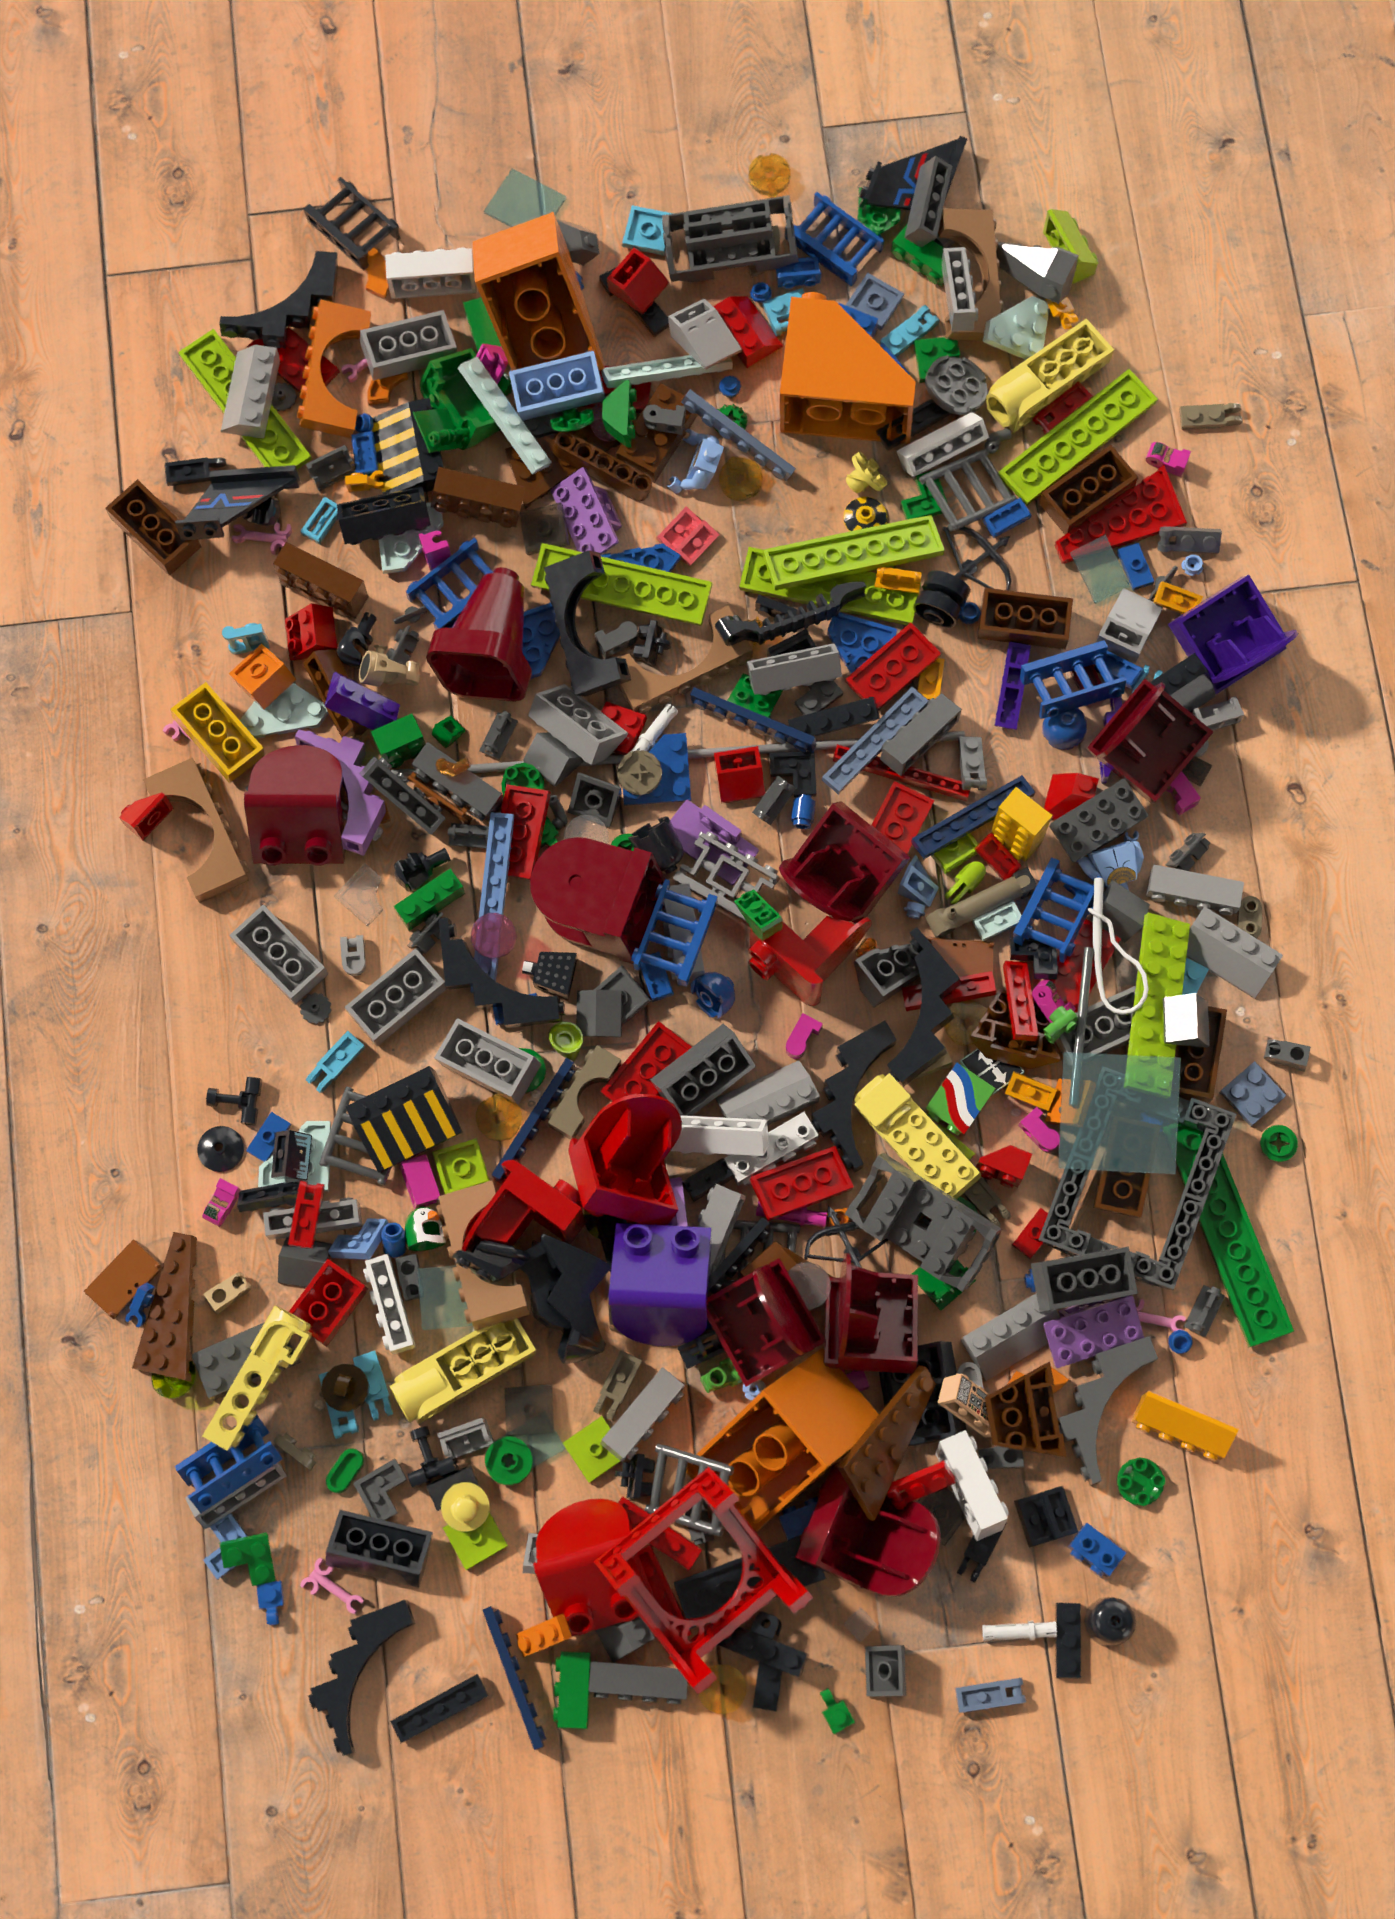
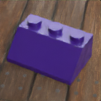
(360, 703)

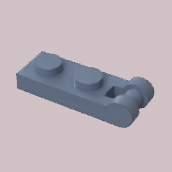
(989, 1695)

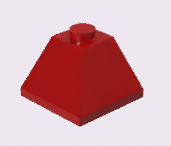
(1068, 792)
(146, 814)

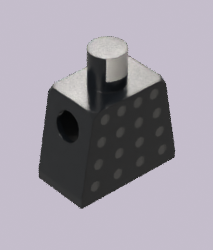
(553, 972)

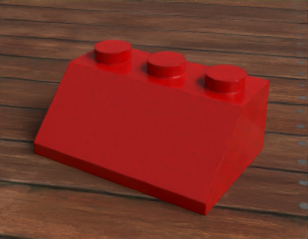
(748, 329)
(328, 1301)

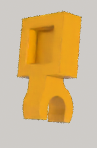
(1064, 311)
(362, 482)

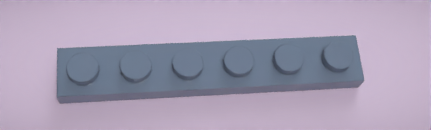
(732, 431)
(870, 744)

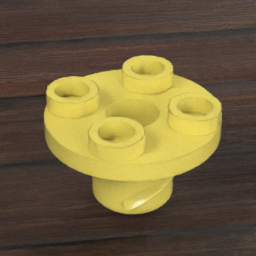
(865, 474)
(465, 1506)

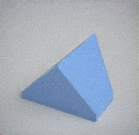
(917, 884)

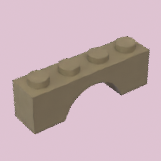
(599, 1067)

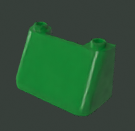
(450, 390)

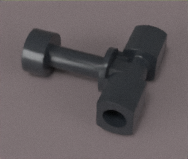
(245, 1100)
(431, 1466)

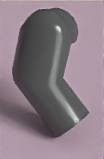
(995, 438)
(558, 811)

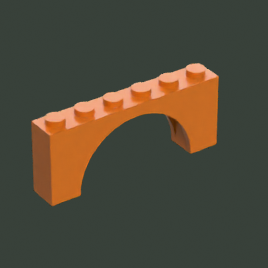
(319, 408)

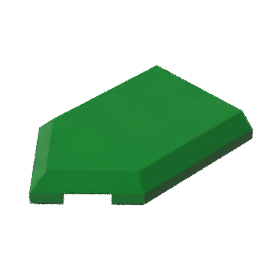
(878, 218)

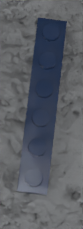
(760, 723)
(967, 819)
(540, 1112)
(518, 1686)

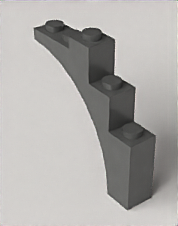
(1092, 1396)

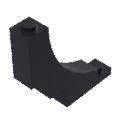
(464, 972)
(937, 982)

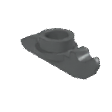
(1167, 578)
(412, 615)

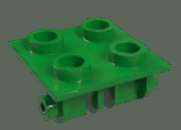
(439, 430)
(744, 697)
(939, 1291)

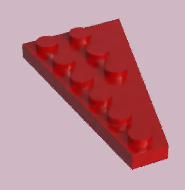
(1129, 517)

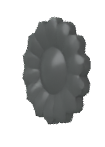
(283, 397)
(315, 1008)

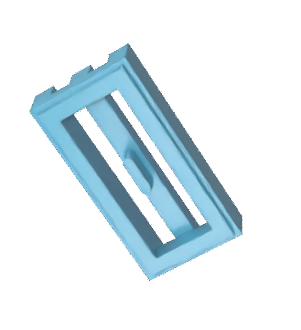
(313, 535)

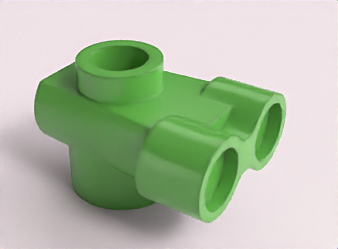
(1062, 1021)
(725, 1375)

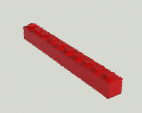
(913, 776)

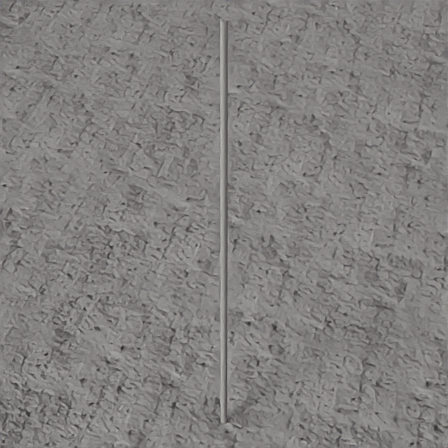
(695, 753)

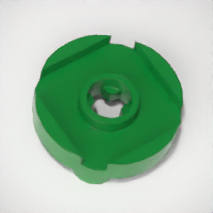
(515, 1473)

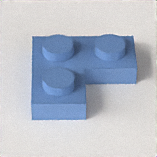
(361, 1245)
(225, 1530)

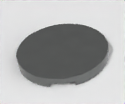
(956, 385)

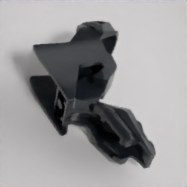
(559, 1284)

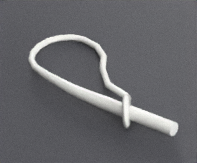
(1098, 917)

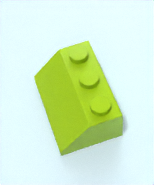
(1064, 233)

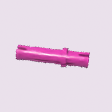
(800, 1216)

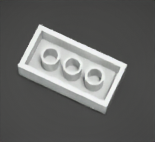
(430, 273)
(972, 1487)

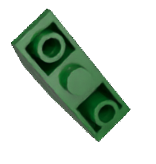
(619, 413)
(759, 914)

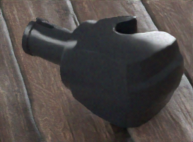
(264, 513)
(356, 636)
(418, 868)

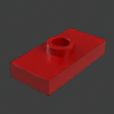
(997, 857)
(1028, 1240)

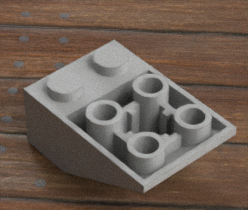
(703, 334)
(1129, 625)

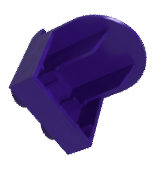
(1231, 633)
(660, 1282)

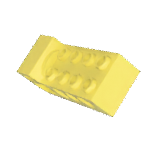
(1047, 375)
(915, 1136)
(267, 1354)
(461, 1369)

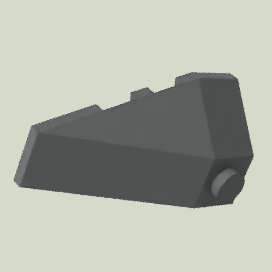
(1040, 269)
(886, 972)

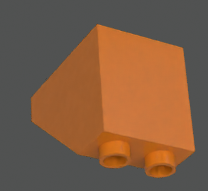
(533, 294)
(837, 363)
(789, 1437)

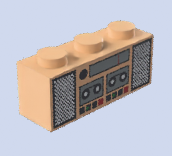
(966, 1402)

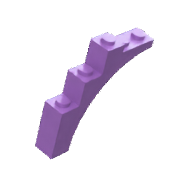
(364, 810)

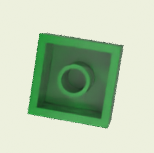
(399, 740)

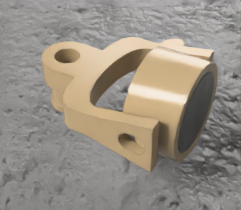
(376, 664)

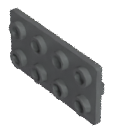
(1098, 820)

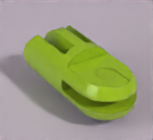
(967, 879)

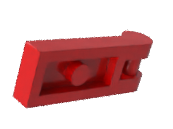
(1062, 407)
(306, 1215)
(920, 1484)

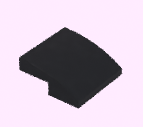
(1046, 1516)

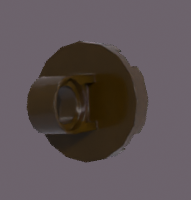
(345, 1387)

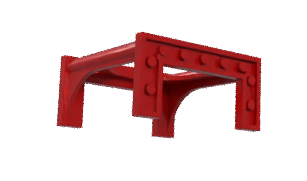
(775, 1578)

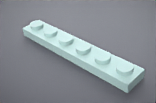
(659, 370)
(504, 415)

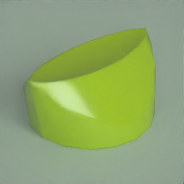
(566, 1039)

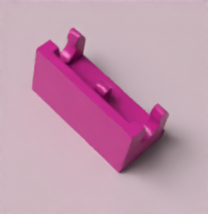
(493, 360)
(434, 552)
(419, 1181)

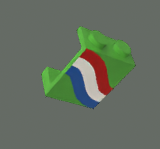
(959, 1099)

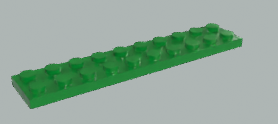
(1235, 1249)

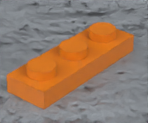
(543, 1635)

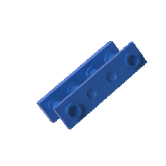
(830, 258)
(418, 588)
(1075, 661)
(1035, 911)
(690, 949)
(226, 1482)

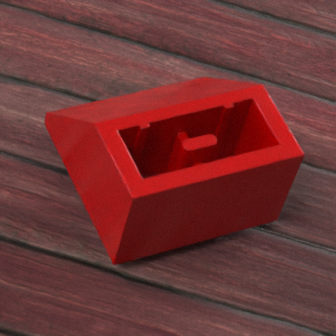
(637, 281)
(310, 631)
(739, 774)
(1005, 1165)

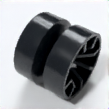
(941, 598)

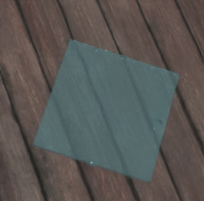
(1119, 1112)

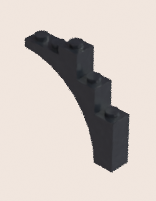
(293, 311)
(835, 1117)
(337, 1695)

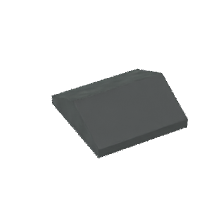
(599, 1013)

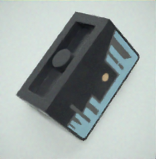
(291, 1155)

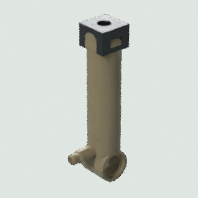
(948, 919)

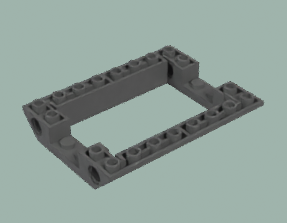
(1165, 1272)

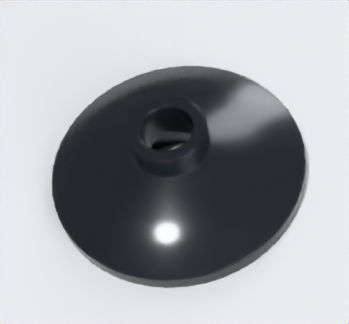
(226, 1158)

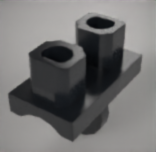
(655, 643)
(701, 1349)
(632, 1476)

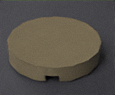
(639, 772)

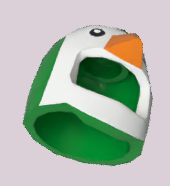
(423, 1230)

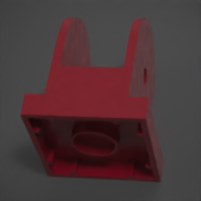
(597, 893)

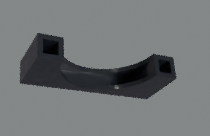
(566, 585)

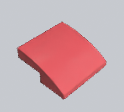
(688, 536)

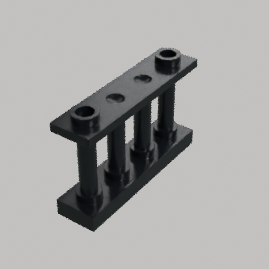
(345, 241)

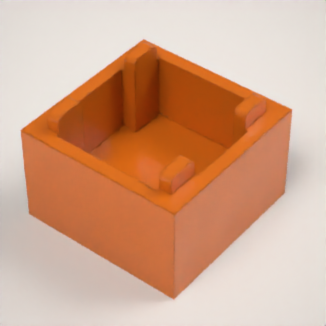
(262, 676)

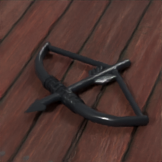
(971, 566)
(839, 1229)

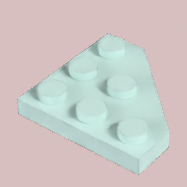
(1019, 329)
(401, 550)
(286, 714)
(317, 1173)

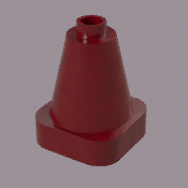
(485, 646)

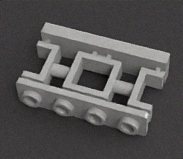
(736, 861)

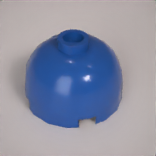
(1065, 729)
(714, 993)

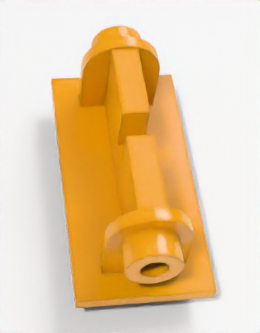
(898, 579)

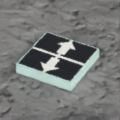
(992, 1071)

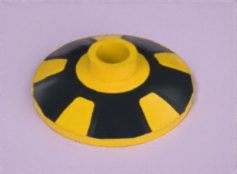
(855, 520)

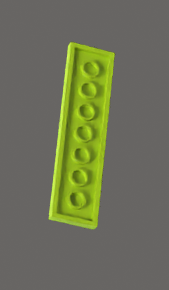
(213, 367)
(1077, 437)
(853, 552)
(636, 587)
(877, 604)
(1164, 962)

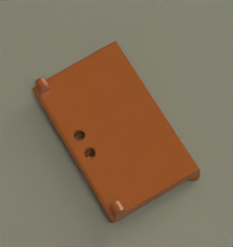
(440, 801)
(967, 960)
(120, 1277)

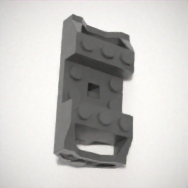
(729, 238)
(933, 1242)

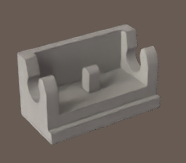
(1220, 714)
(466, 1438)

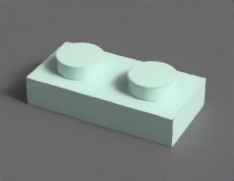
(997, 920)

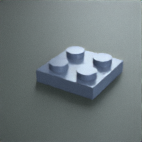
(876, 299)
(1252, 1093)

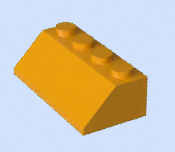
(1184, 1425)

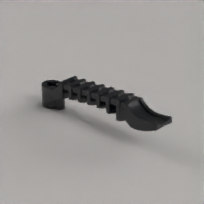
(734, 630)

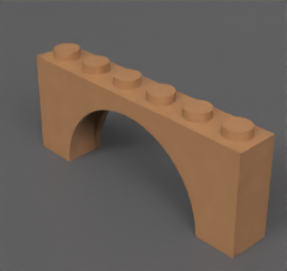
(976, 233)
(650, 689)
(223, 867)
(485, 1302)

